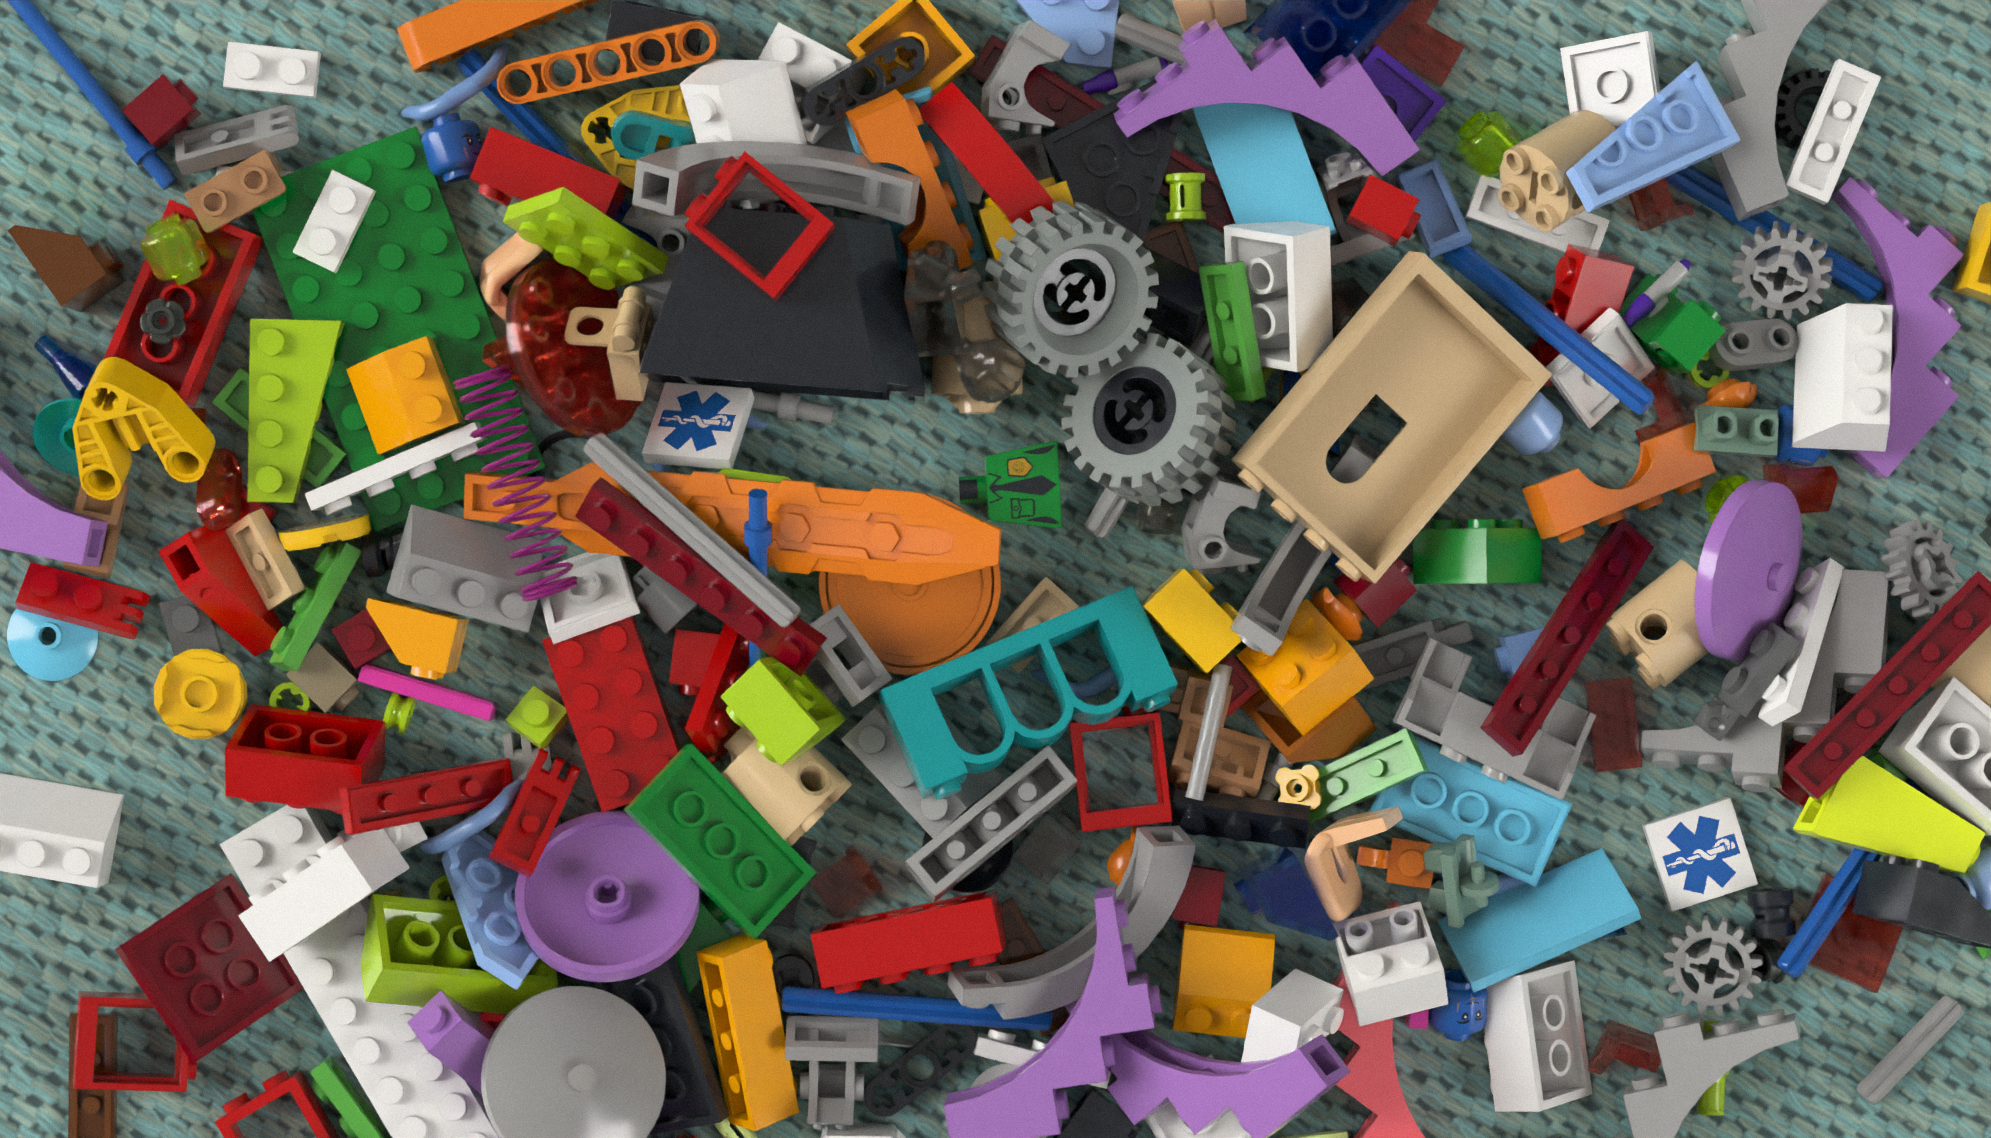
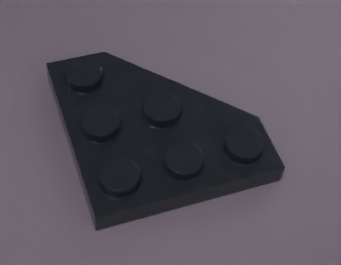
(1113, 170)

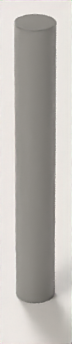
(1208, 731)

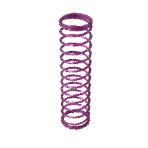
(538, 589)

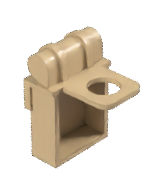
(626, 336)

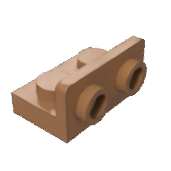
(237, 191)
(1235, 765)

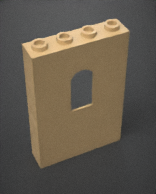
(1439, 369)

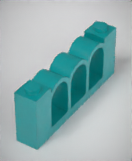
(1128, 644)

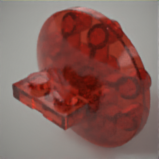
(563, 379)

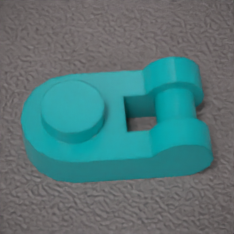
(637, 133)

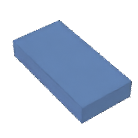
(1441, 221)

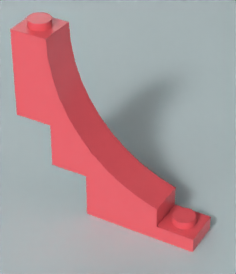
(1374, 1073)

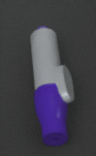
(1123, 78)
(1656, 295)

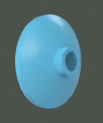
(53, 662)

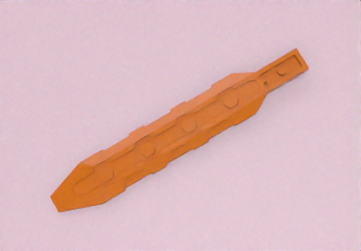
(814, 528)

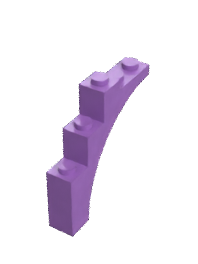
(1276, 77)
(1920, 325)
(43, 526)
(1113, 1002)
(1203, 1089)

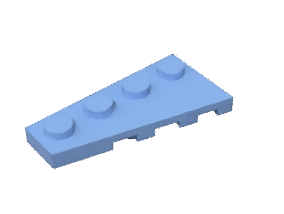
(1658, 140)

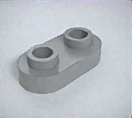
(1757, 345)

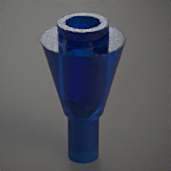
(71, 369)

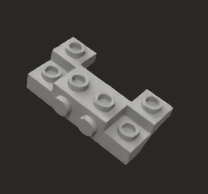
(1454, 720)

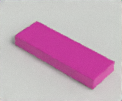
(428, 691)

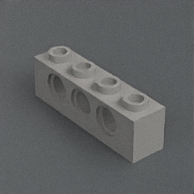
(991, 823)

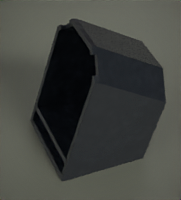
(828, 334)

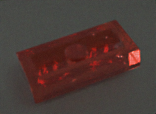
(1615, 728)

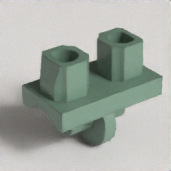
(1736, 431)
(1464, 881)

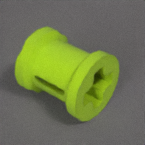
(1185, 197)

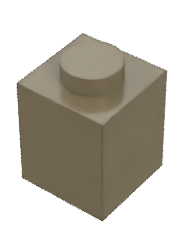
(326, 678)

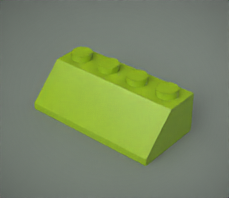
(423, 948)

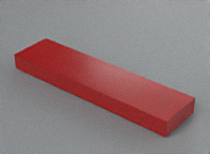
(423, 795)

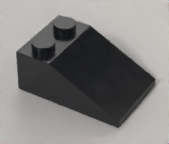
(1922, 901)

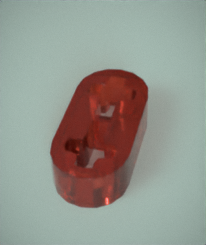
(220, 491)

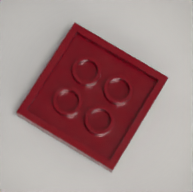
(207, 970)

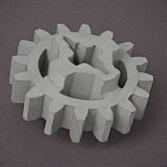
(1762, 265)
(1920, 568)
(1696, 961)

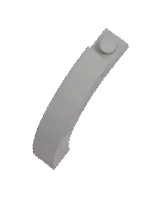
(821, 175)
(1293, 566)
(1058, 977)

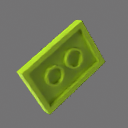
(585, 239)

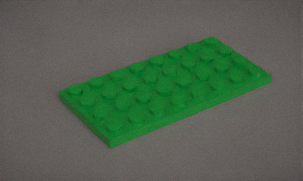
(394, 286)

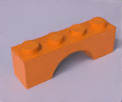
(890, 134)
(1571, 500)

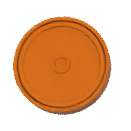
(917, 624)

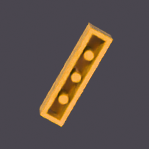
(748, 1031)

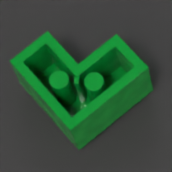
(1678, 332)
(1477, 555)

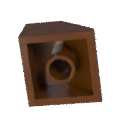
(70, 265)

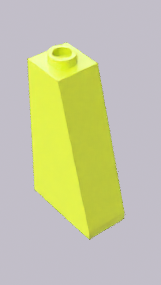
(1890, 818)

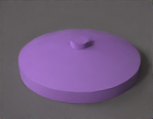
(1748, 567)
(605, 900)

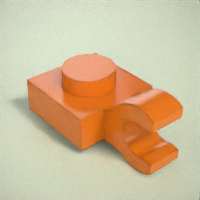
(1402, 861)

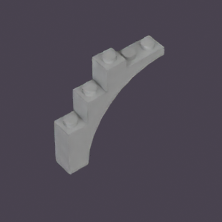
(1754, 73)
(1847, 658)
(1694, 1063)

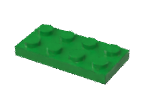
(720, 841)

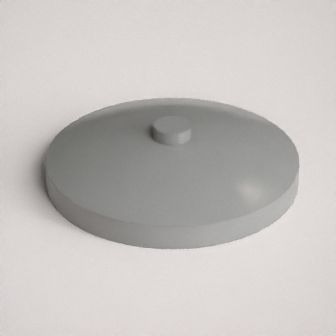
(573, 1068)

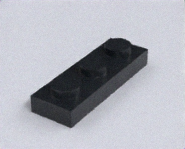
(1242, 818)

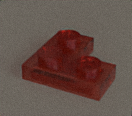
(1418, 44)

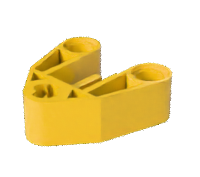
(659, 101)
(131, 409)

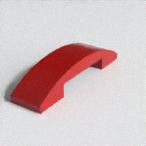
(984, 154)

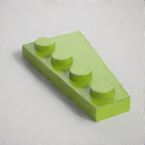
(285, 397)

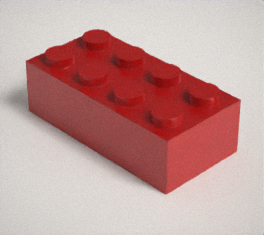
(206, 305)
(614, 709)
(908, 940)

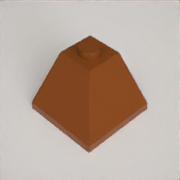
(1327, 740)

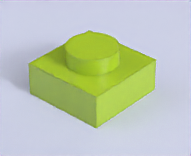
(537, 717)

